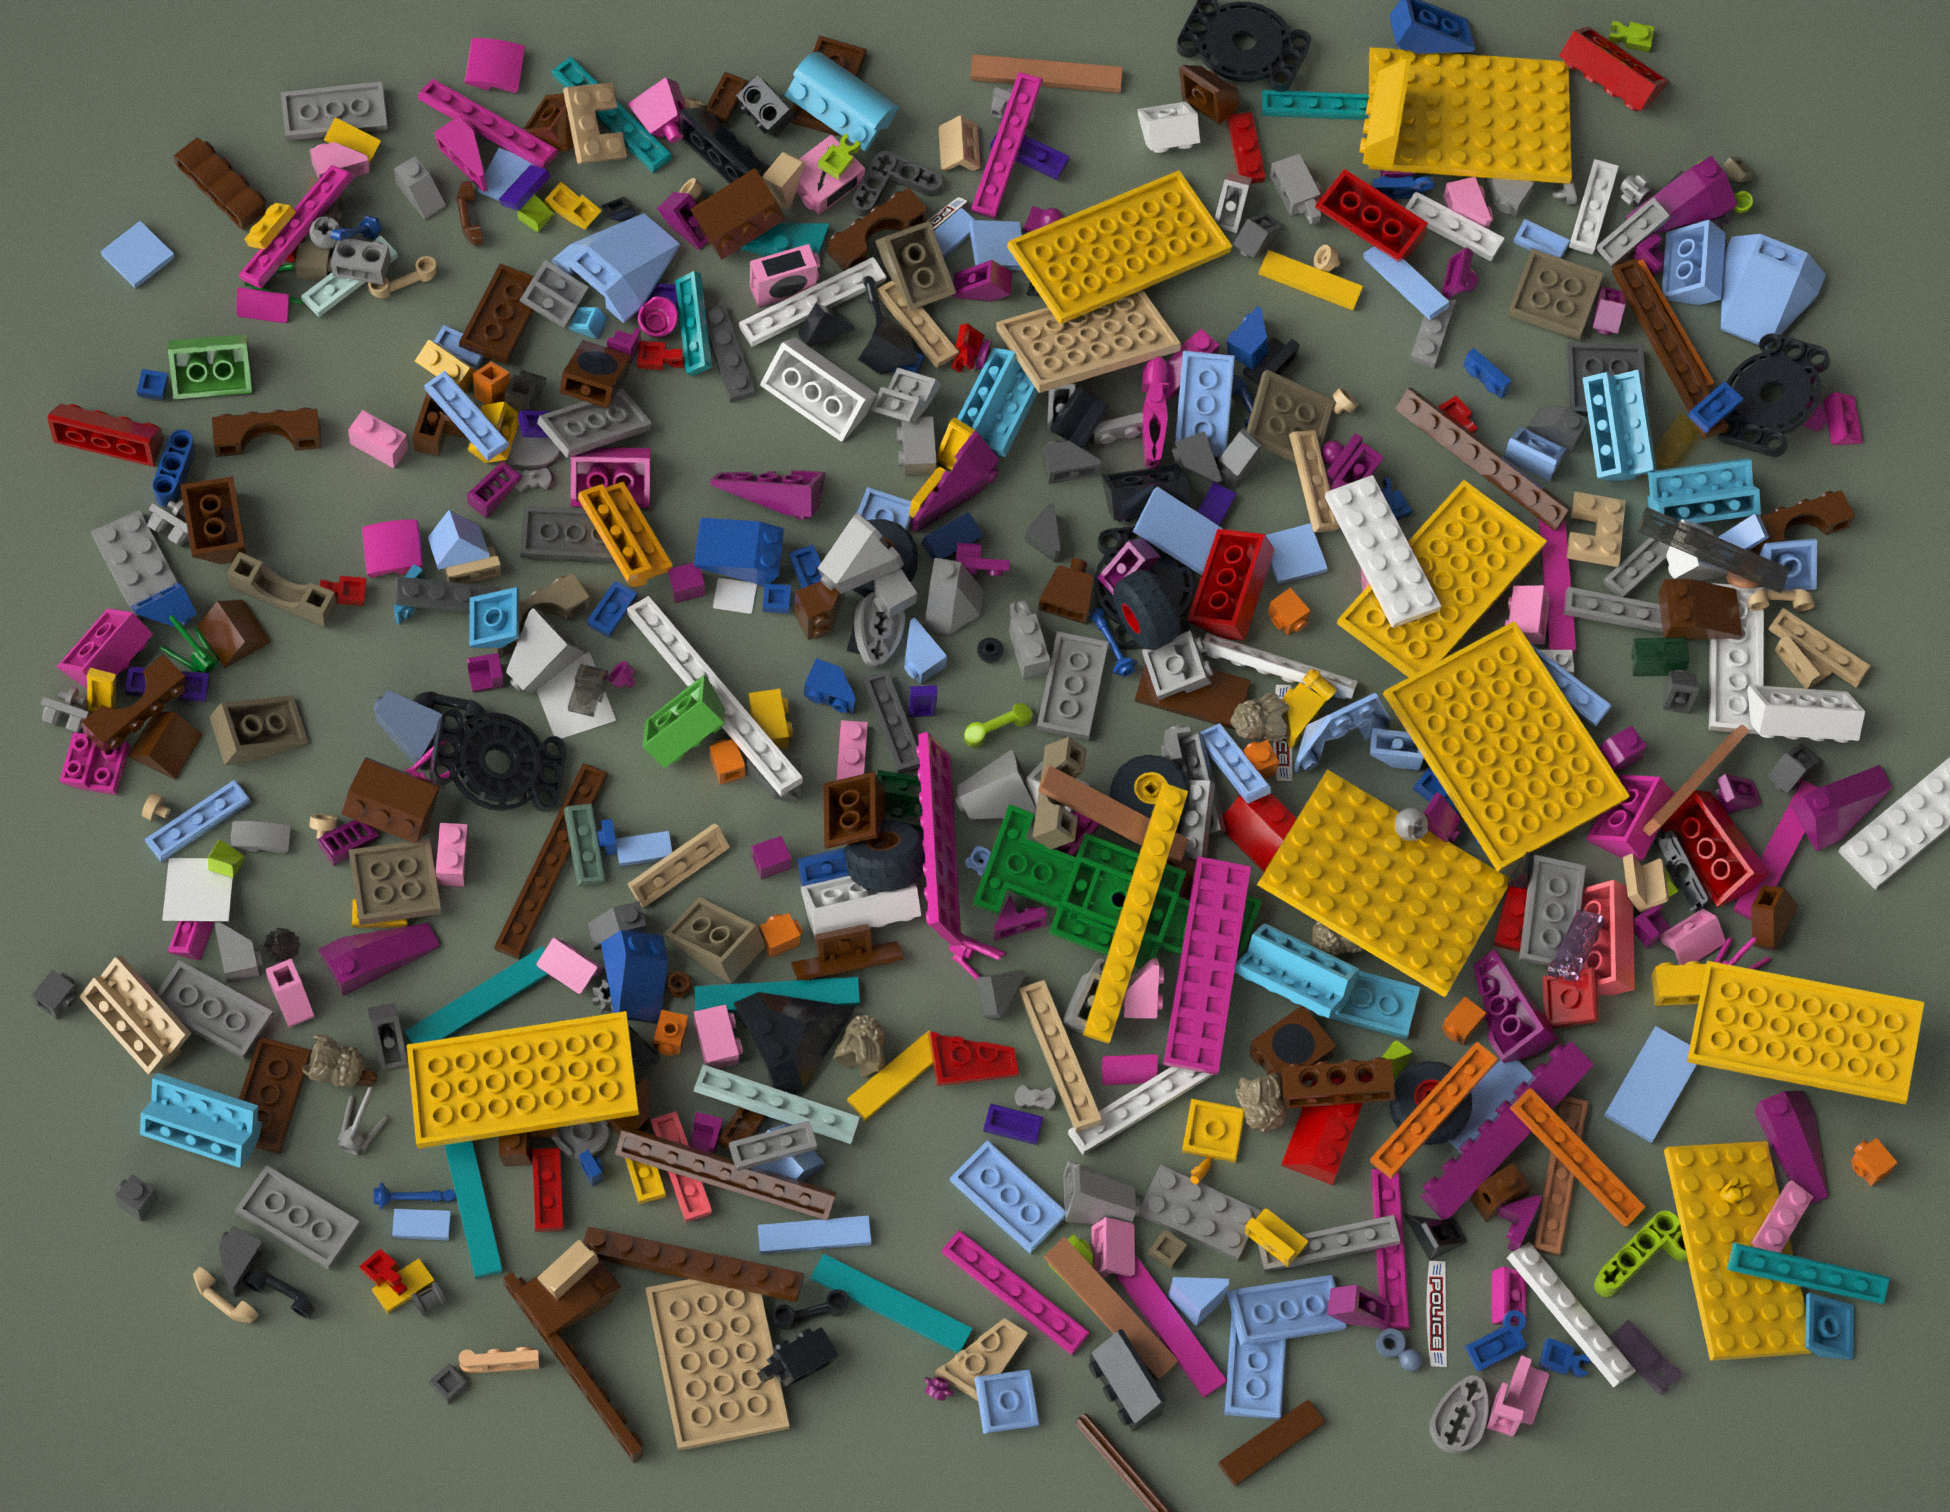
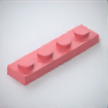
(688, 1191)

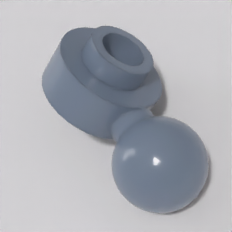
(1409, 1359)

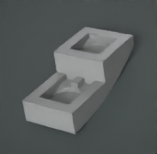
(257, 835)

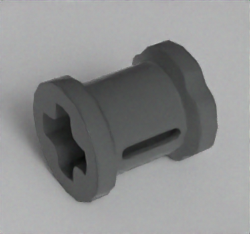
(428, 1299)

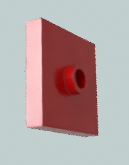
(1571, 1002)

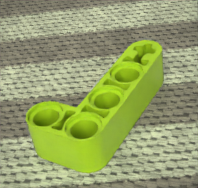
(1640, 1256)

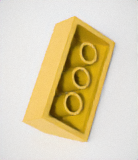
(1386, 115)

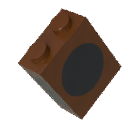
(595, 374)
(1292, 1041)

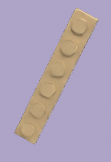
(1060, 1056)

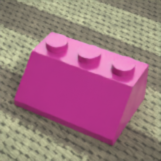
(611, 467)
(106, 645)
(1622, 827)

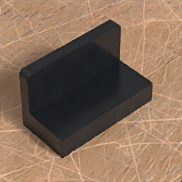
(1276, 360)
(1079, 417)

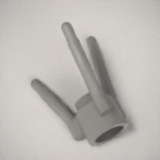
(352, 1139)

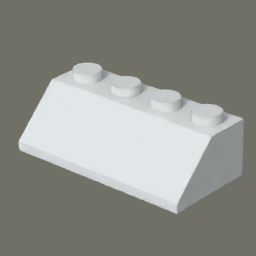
(818, 389)
(1805, 713)
(845, 904)

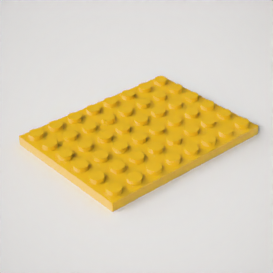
(1482, 116)
(1506, 745)
(1394, 897)

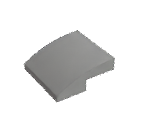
(554, 294)
(906, 396)

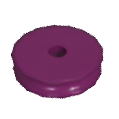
(983, 353)

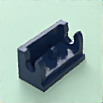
(944, 540)

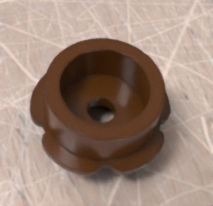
(679, 977)

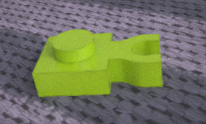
(1636, 35)
(838, 159)

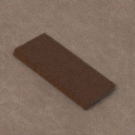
(848, 57)
(499, 316)
(1210, 703)
(274, 1086)

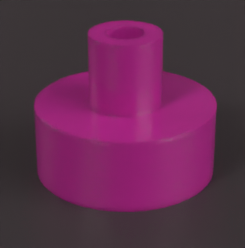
(622, 675)

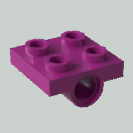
(969, 556)

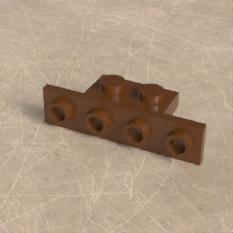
(845, 951)

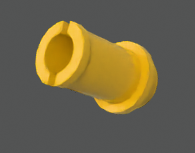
(1319, 684)

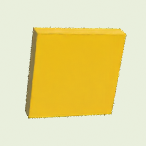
(1213, 1130)

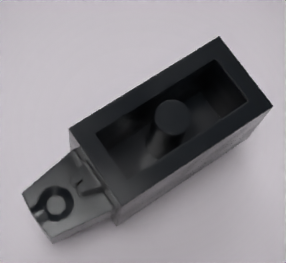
(799, 1358)

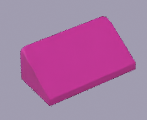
(263, 305)
(1842, 419)
(190, 939)
(1128, 1069)
(1507, 1294)

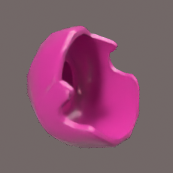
(658, 317)

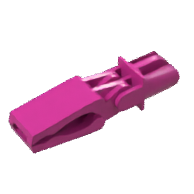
(1155, 385)

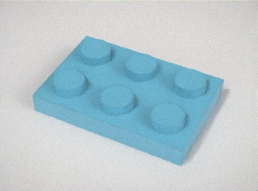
(1380, 1005)

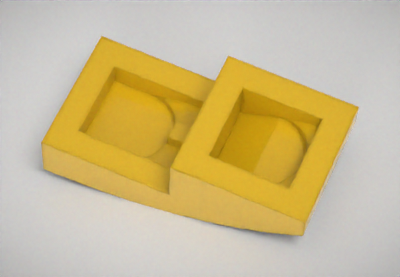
(571, 206)

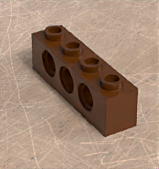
(1349, 1092)

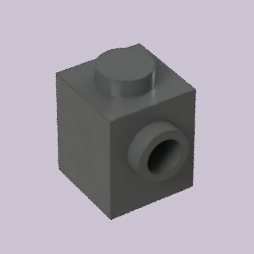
(55, 994)
(135, 1197)

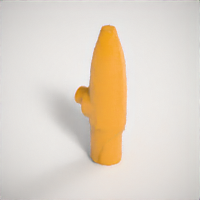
(1200, 1171)

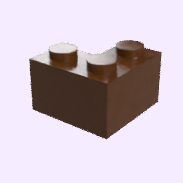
(432, 428)
(517, 1148)

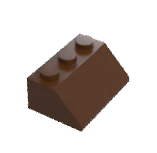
(738, 214)
(213, 520)
(391, 800)

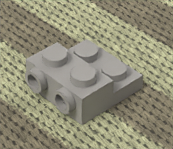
(1178, 666)

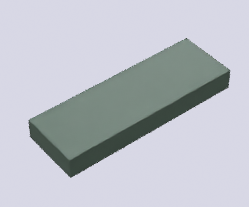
(584, 845)

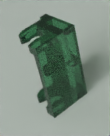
(1659, 656)

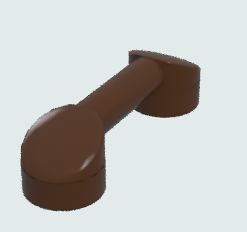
(471, 232)

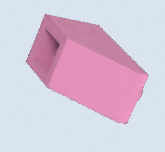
(1468, 200)
(1142, 992)
(289, 993)

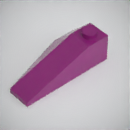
(970, 474)
(1837, 807)
(1512, 1017)

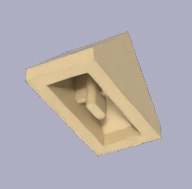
(784, 178)

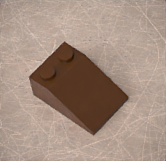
(1699, 610)
(853, 809)
(584, 1298)

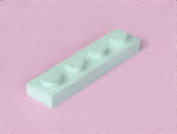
(334, 289)

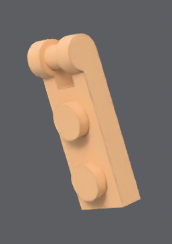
(498, 1360)

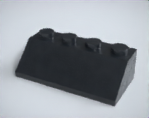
(718, 145)

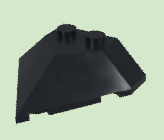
(791, 1035)

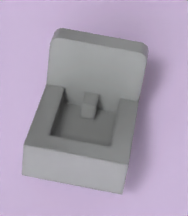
(1171, 746)

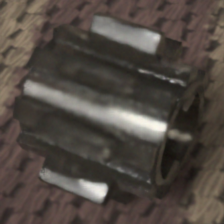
(282, 945)

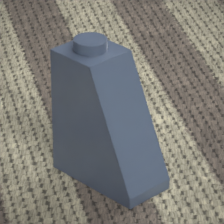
(407, 724)

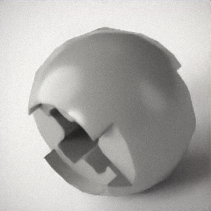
(317, 232)
(1411, 824)

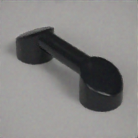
(430, 698)
(259, 1279)
(785, 1316)

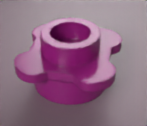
(938, 1388)

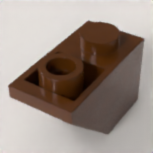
(1771, 916)
(637, 1122)

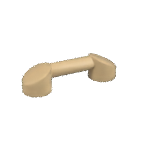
(425, 271)
(1800, 598)
(242, 1313)

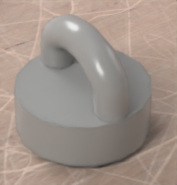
(1568, 192)

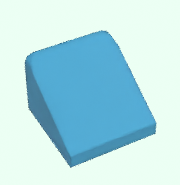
(588, 321)

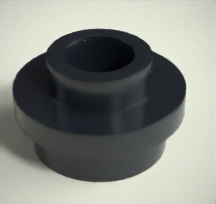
(990, 657)

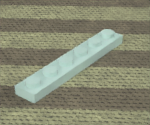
(776, 1103)

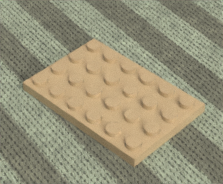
(1090, 344)
(709, 1358)

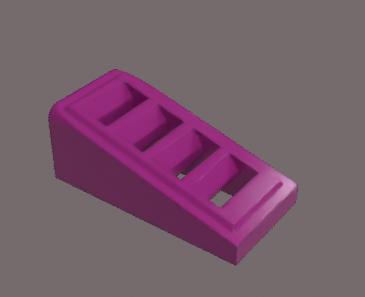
(485, 503)
(339, 855)

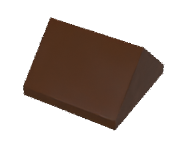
(232, 631)
(165, 744)

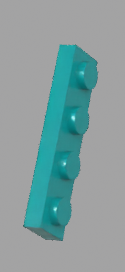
(693, 323)

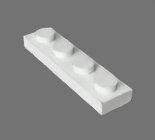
(1593, 206)
(1455, 226)

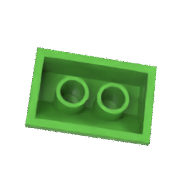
(210, 366)
(683, 722)

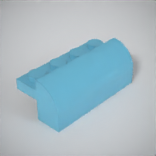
(840, 99)
(999, 401)
(1619, 425)
(1705, 491)
(1297, 971)
(201, 1121)

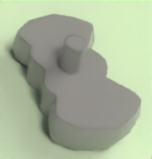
(533, 479)
(1035, 1098)

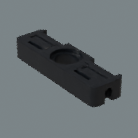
(1693, 885)

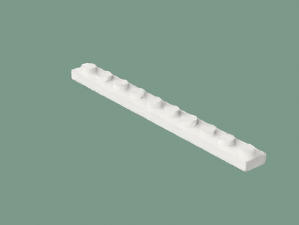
(737, 721)

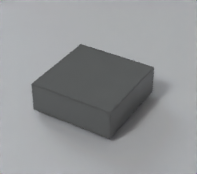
(449, 1383)

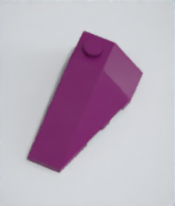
(1695, 196)
(788, 494)
(368, 956)
(1794, 1139)

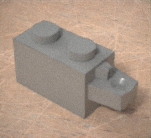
(1297, 187)
(918, 447)
(1028, 641)
(1081, 1002)

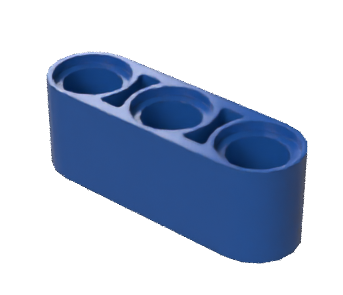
(173, 457)

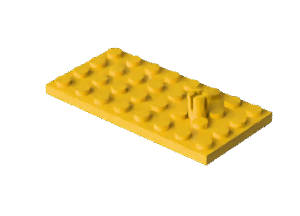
(1119, 247)
(1469, 558)
(1806, 1032)
(522, 1079)
(1722, 1200)

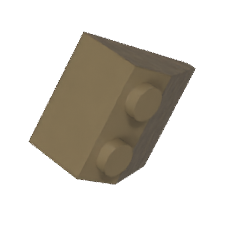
(916, 265)
(257, 728)
(716, 939)

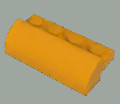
(625, 533)

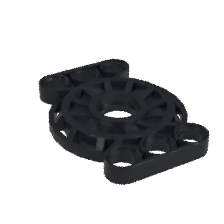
(1255, 64)
(1790, 411)
(1165, 569)
(514, 739)

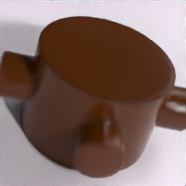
(367, 1078)

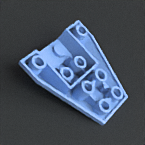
(621, 262)
(1765, 286)
(1364, 714)

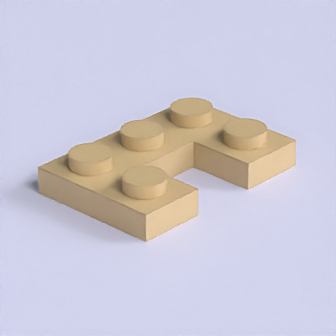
(581, 108)
(1609, 518)

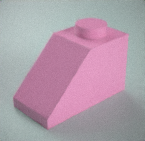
(340, 156)

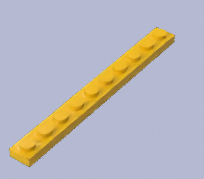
(1135, 913)

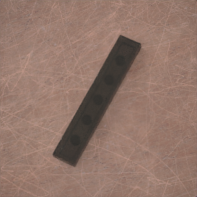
(1713, 550)

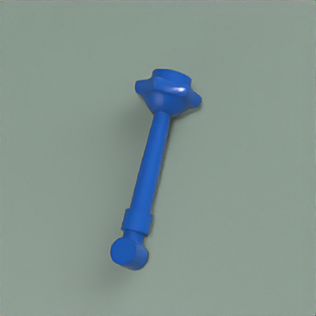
(369, 227)
(1124, 666)
(383, 1196)

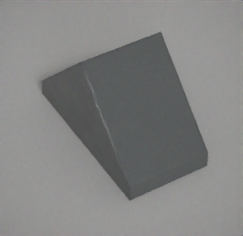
(1044, 534)
(997, 991)

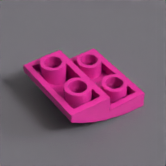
(494, 64)
(392, 547)
(91, 768)

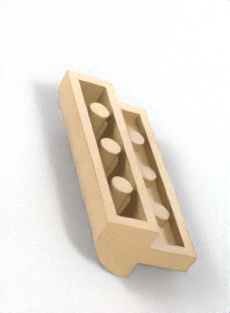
(136, 1016)

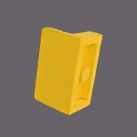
(1276, 1237)

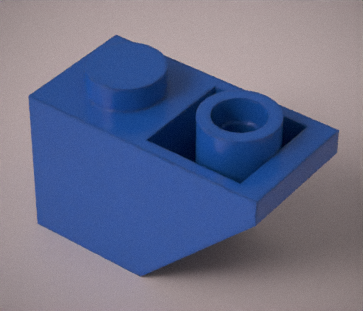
(1249, 340)
(829, 686)

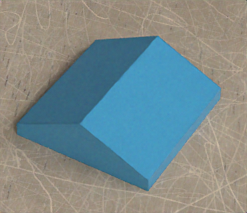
(494, 619)
(1829, 1327)

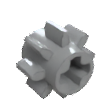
(1635, 189)
(603, 991)

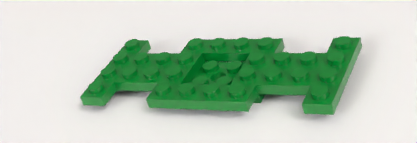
(1085, 888)

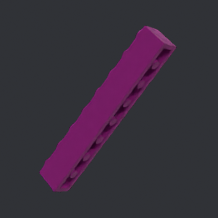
(1503, 1133)

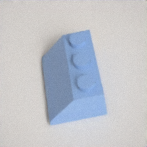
(1694, 264)

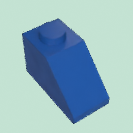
(165, 603)

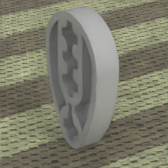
(868, 637)
(1473, 1426)

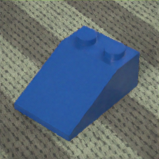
(1429, 28)
(739, 549)
(636, 973)

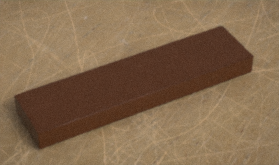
(1271, 1443)

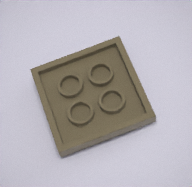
(1555, 294)
(1285, 408)
(394, 881)

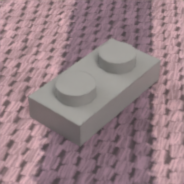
(1117, 428)

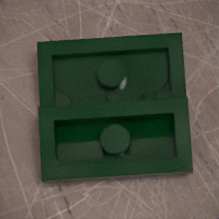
(901, 798)

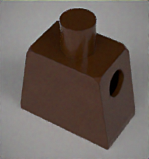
(1068, 592)
(1502, 1188)

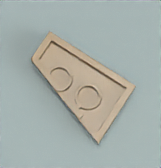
(984, 1357)

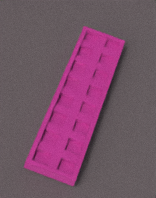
(939, 839)
(1207, 965)

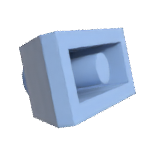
(923, 654)
(1395, 749)

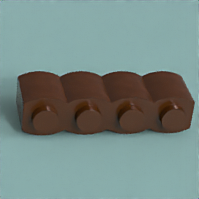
(220, 183)

